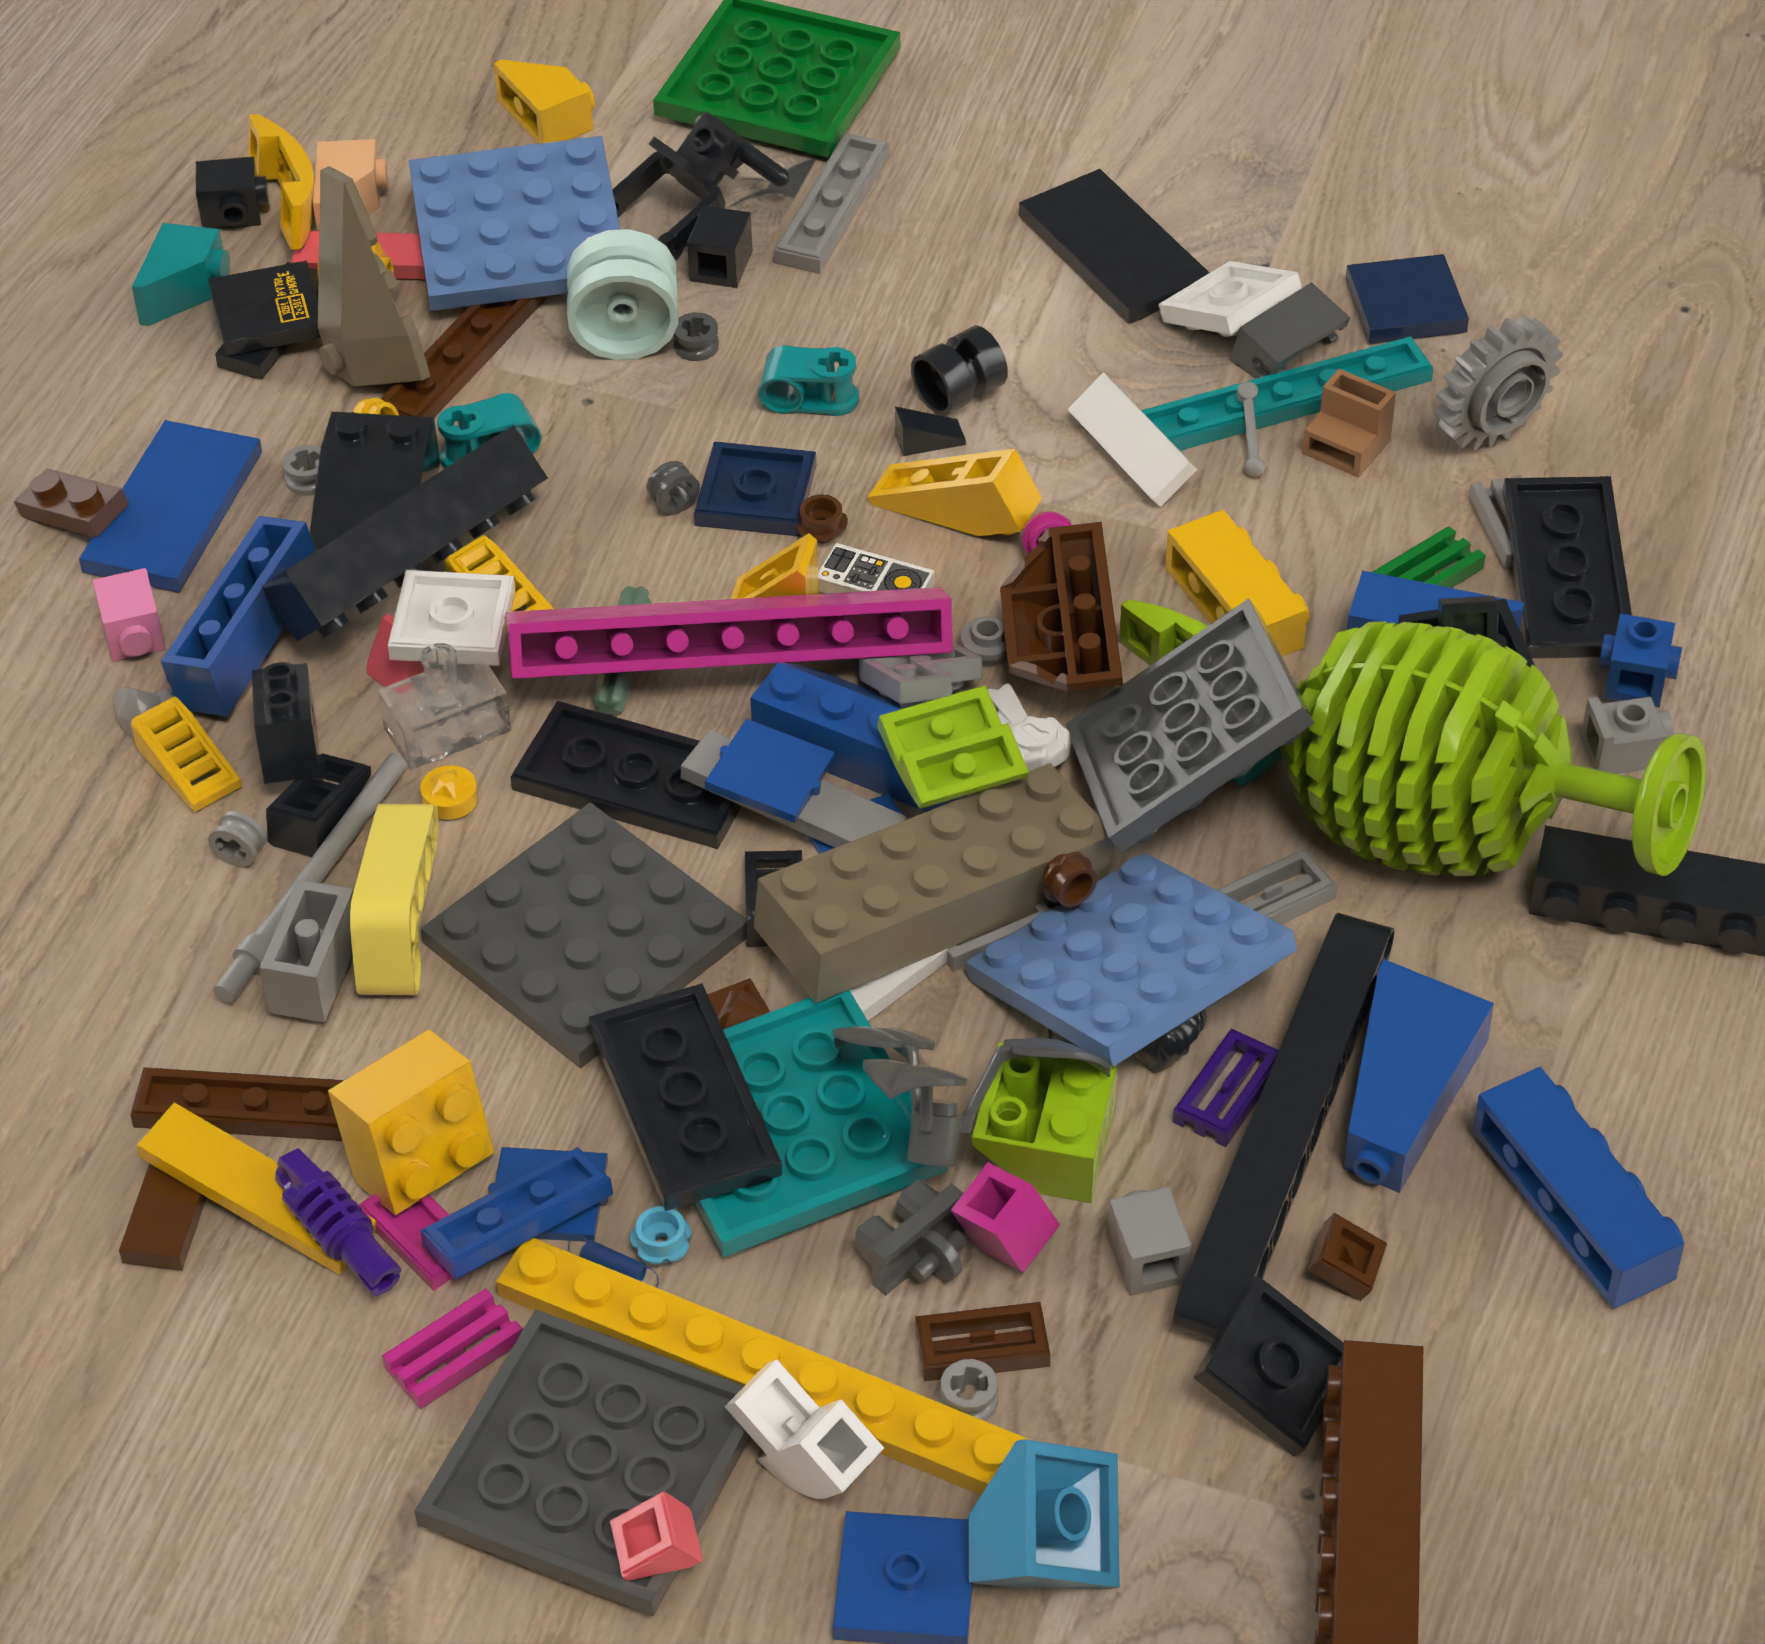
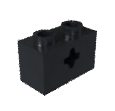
(285, 722)

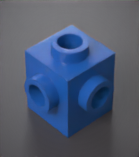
(1639, 658)

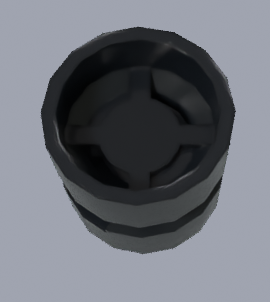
(959, 370)

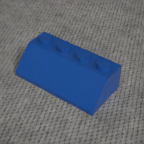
(835, 717)

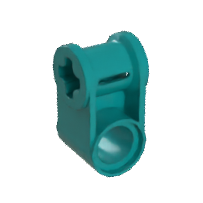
(806, 379)
(482, 422)

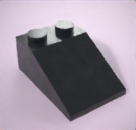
(367, 466)

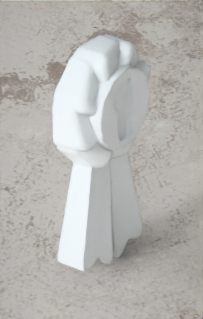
(1038, 739)

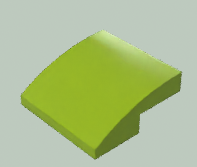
(951, 747)

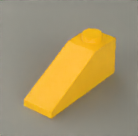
(964, 492)

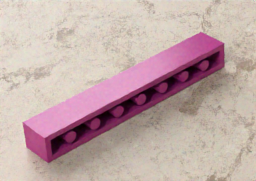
(728, 632)

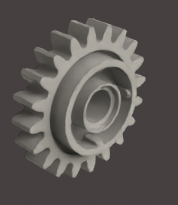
(1498, 382)

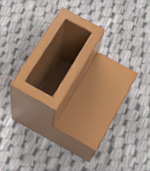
(1351, 424)

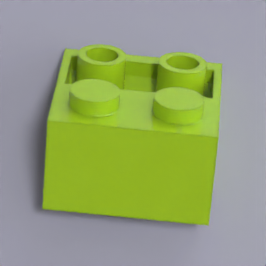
(1048, 1123)

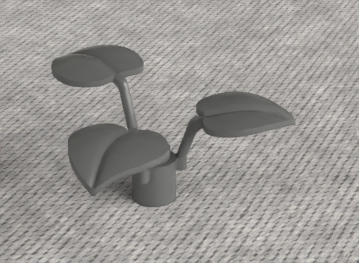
(934, 1121)

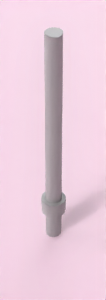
(253, 946)

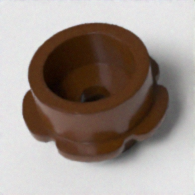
(822, 518)
(1069, 879)

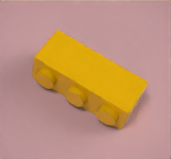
(1223, 568)

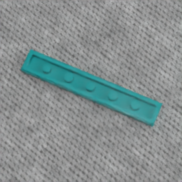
(1286, 393)

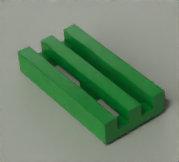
(1433, 554)

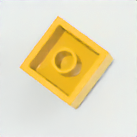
(412, 1121)

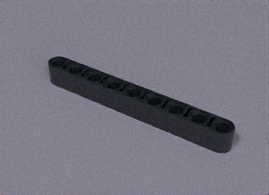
(1284, 1124)

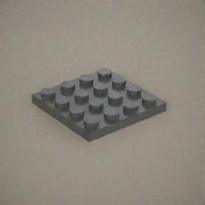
(1187, 725)
(583, 930)
(574, 1440)

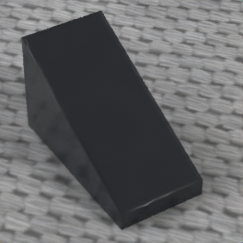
(926, 432)

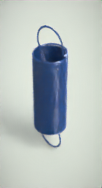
(613, 1260)

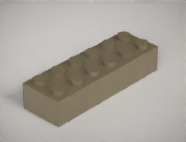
(925, 882)

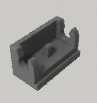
(1287, 331)

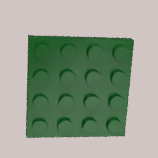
(779, 74)

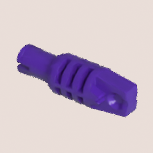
(335, 1221)

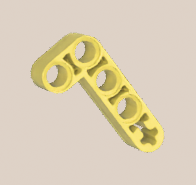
(392, 898)

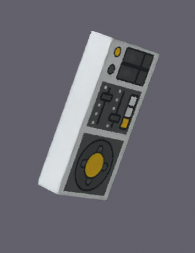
(860, 571)

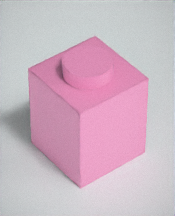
(129, 614)

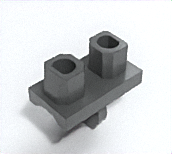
(920, 1245)

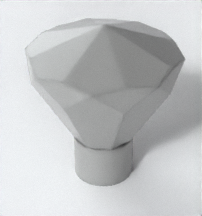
(133, 702)

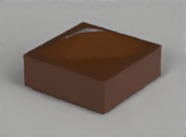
(738, 1003)
(1347, 1256)

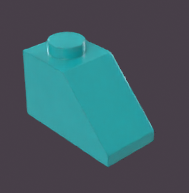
(178, 271)

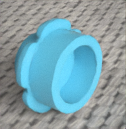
(658, 1224)

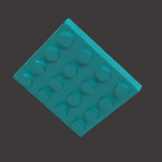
(826, 1119)

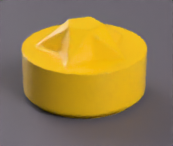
(451, 790)

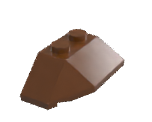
(1063, 612)

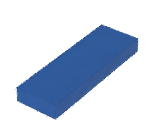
(516, 1212)

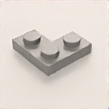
(922, 676)

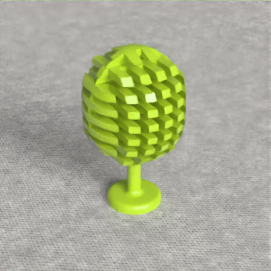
(1456, 755)

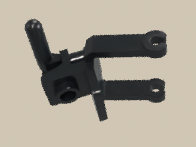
(699, 166)

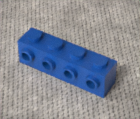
(235, 619)
(1578, 1187)

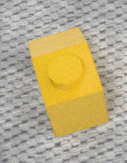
(544, 99)

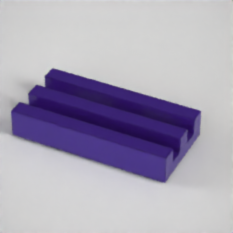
(1209, 1120)

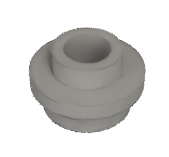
(985, 638)

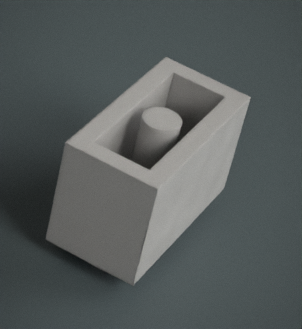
(308, 951)

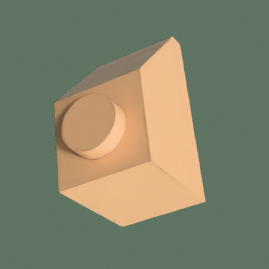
(357, 160)

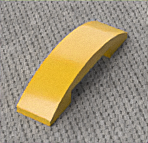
(284, 159)

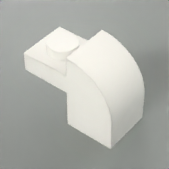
(803, 1444)

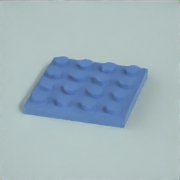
(509, 218)
(1130, 958)

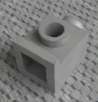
(1623, 733)

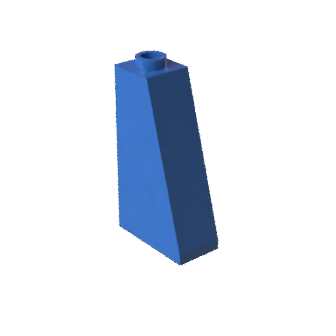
(1411, 1068)

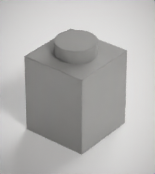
(1149, 1240)

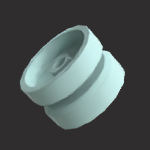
(622, 294)

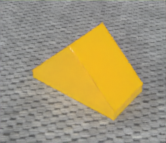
(784, 574)

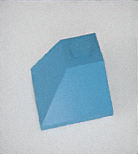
(1048, 1520)

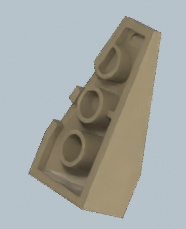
(356, 313)

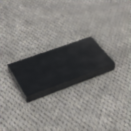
(1112, 243)
(1566, 563)
(624, 772)
(685, 1097)

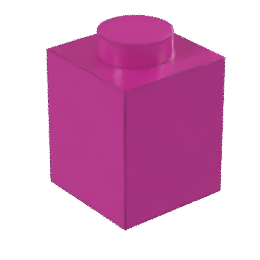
(1005, 1217)

